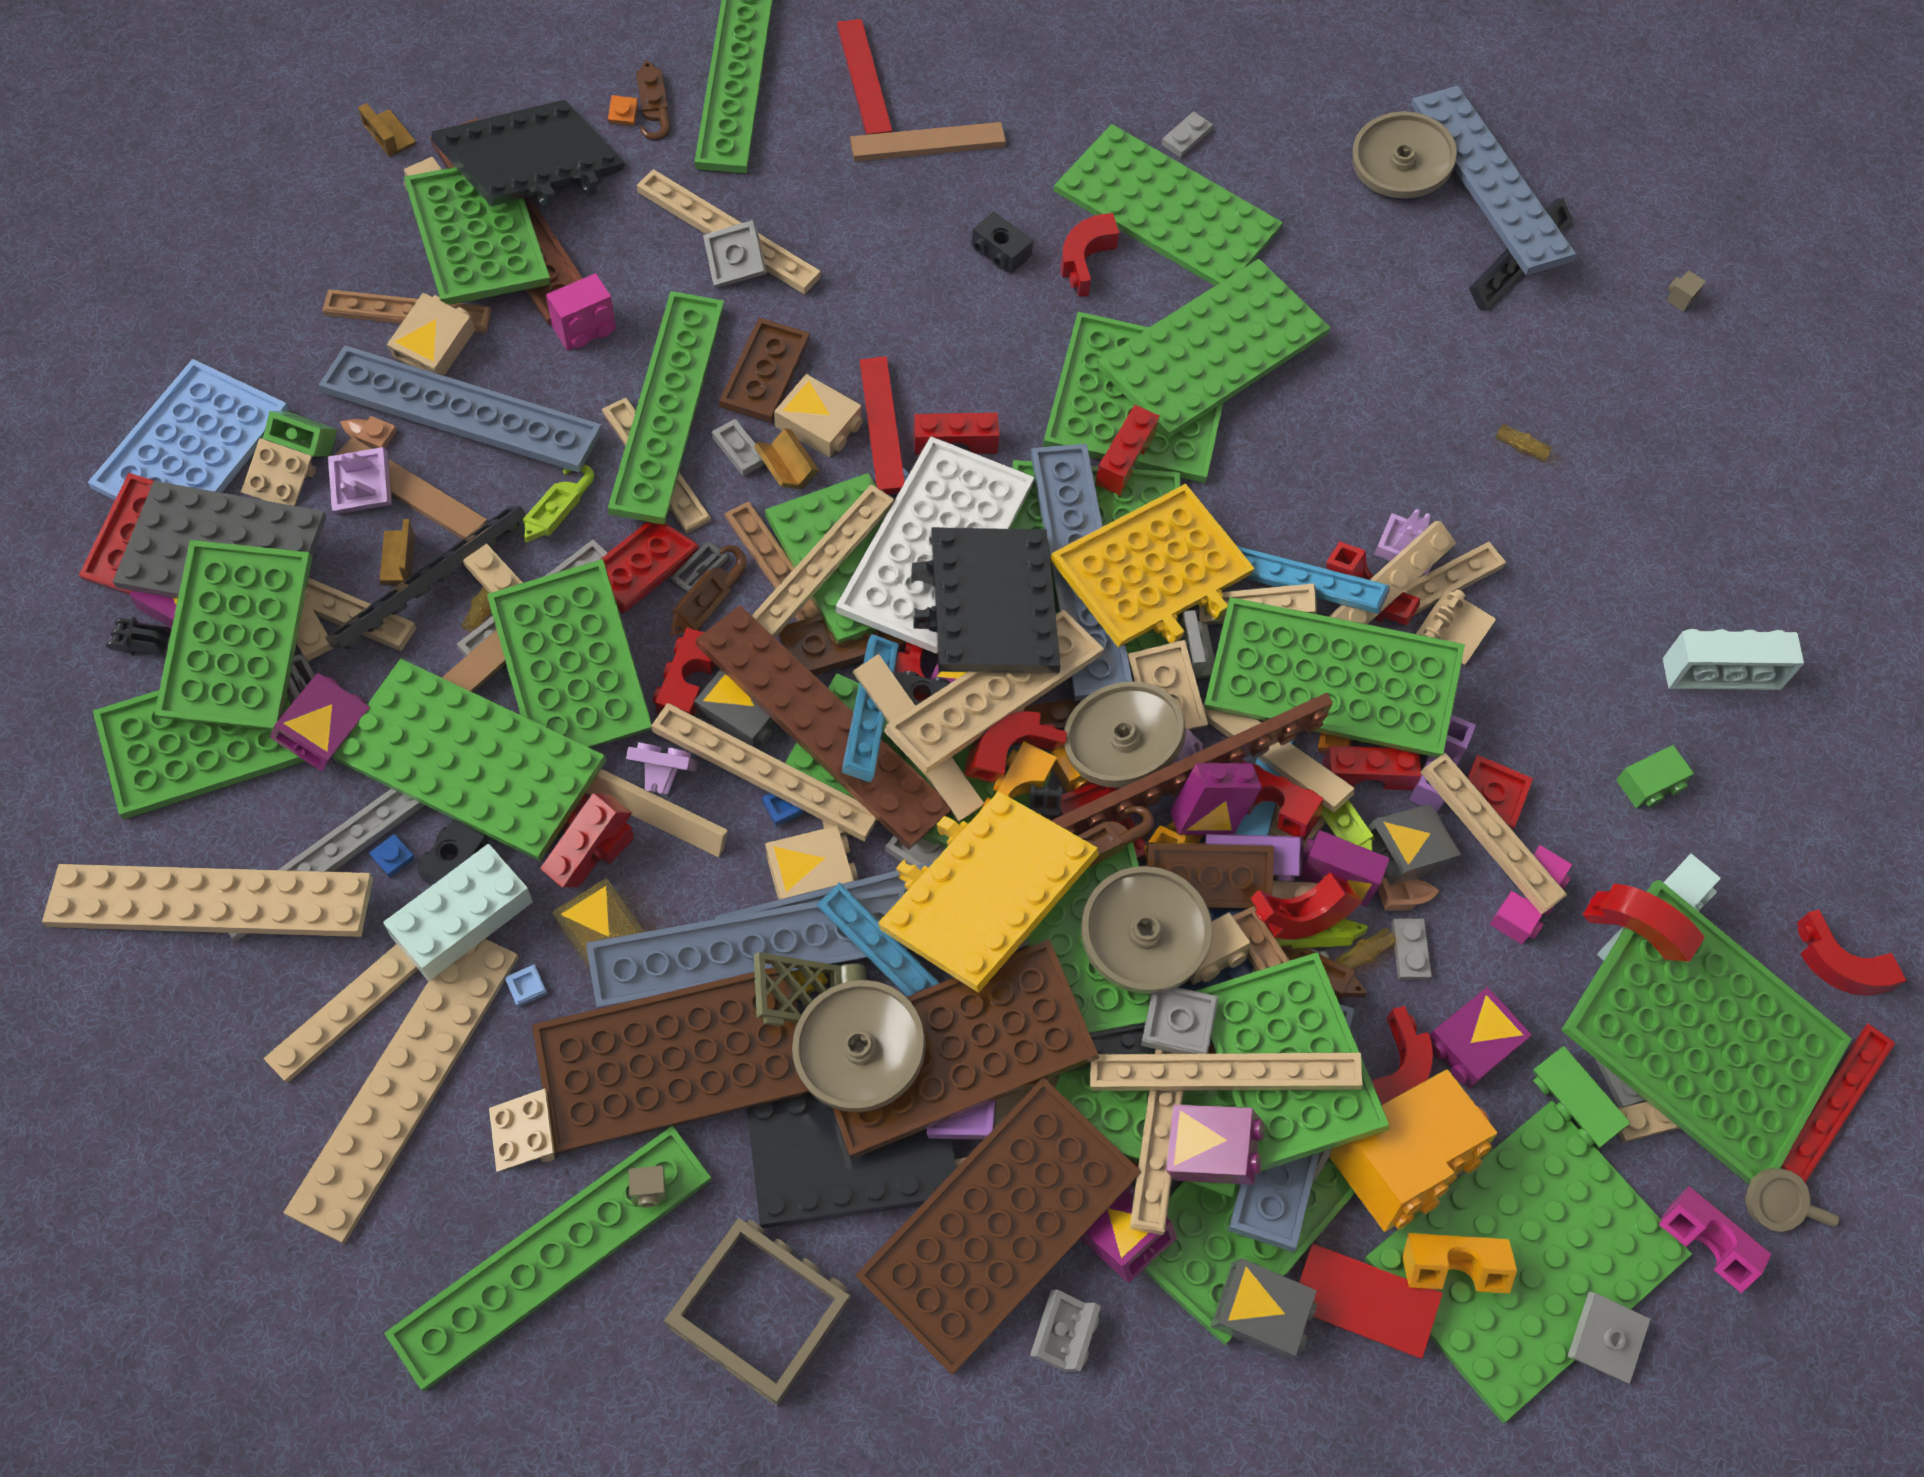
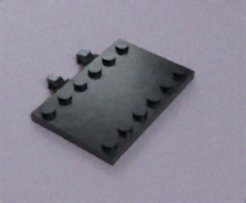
(529, 153)
(990, 600)
(810, 1177)

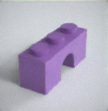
(1456, 743)

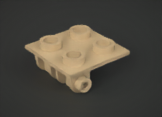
(277, 473)
(1457, 622)
(522, 1131)

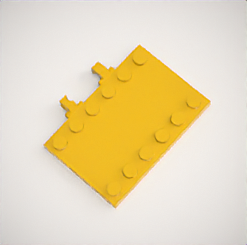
(1153, 567)
(986, 889)

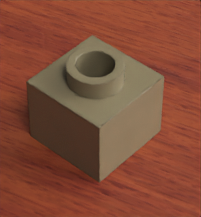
(1685, 290)
(647, 1186)

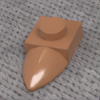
(371, 432)
(1405, 894)

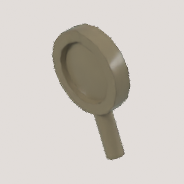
(1782, 1201)

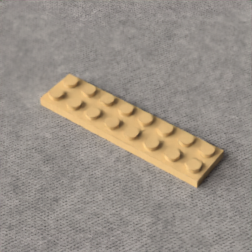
(978, 700)

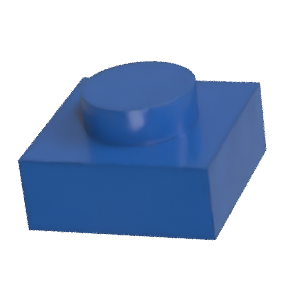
(779, 809)
(391, 855)

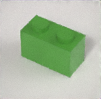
(300, 433)
(1655, 777)

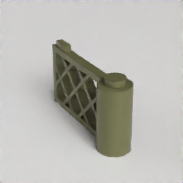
(837, 973)

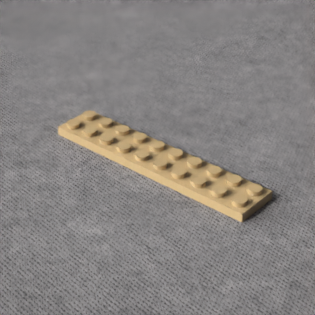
(208, 900)
(399, 1092)

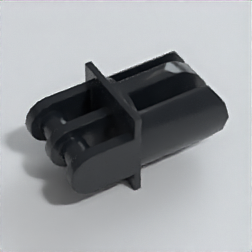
(139, 637)
(1045, 801)

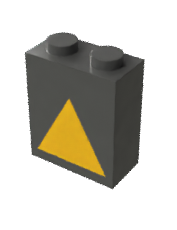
(733, 711)
(1414, 843)
(1264, 1309)

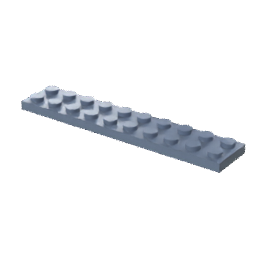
(1497, 184)
(461, 408)
(1069, 513)
(721, 948)

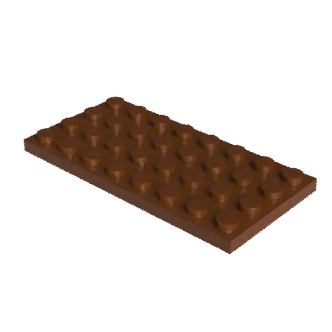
(981, 1047)
(664, 1061)
(997, 1225)

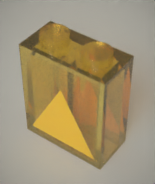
(594, 917)

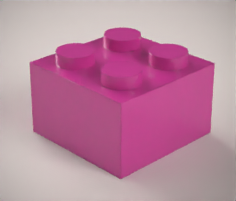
(581, 312)

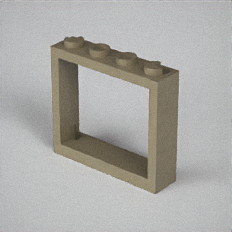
(727, 1359)

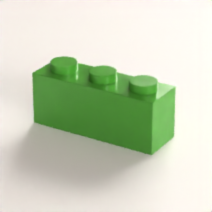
(1580, 1098)

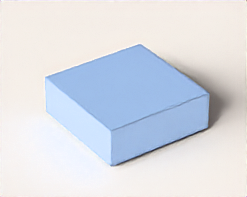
(526, 985)

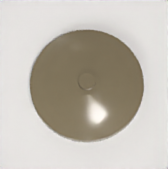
(1404, 154)
(1124, 733)
(1146, 929)
(859, 1046)

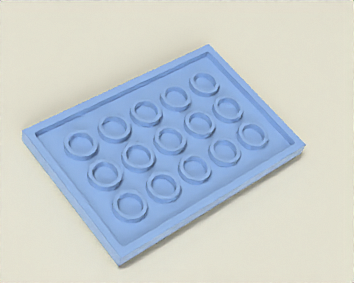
(192, 434)

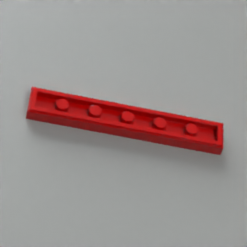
(864, 77)
(882, 425)
(1838, 1100)

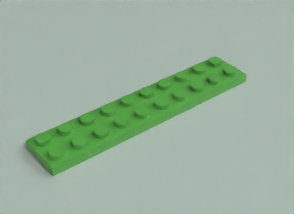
(733, 86)
(666, 408)
(540, 1263)

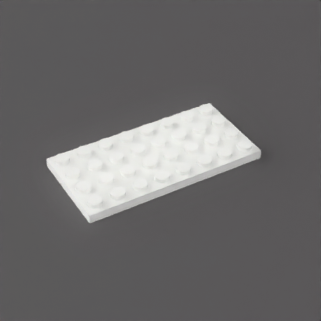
(942, 490)

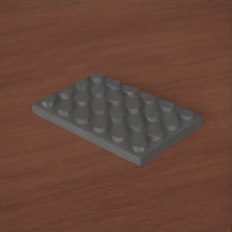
(180, 513)

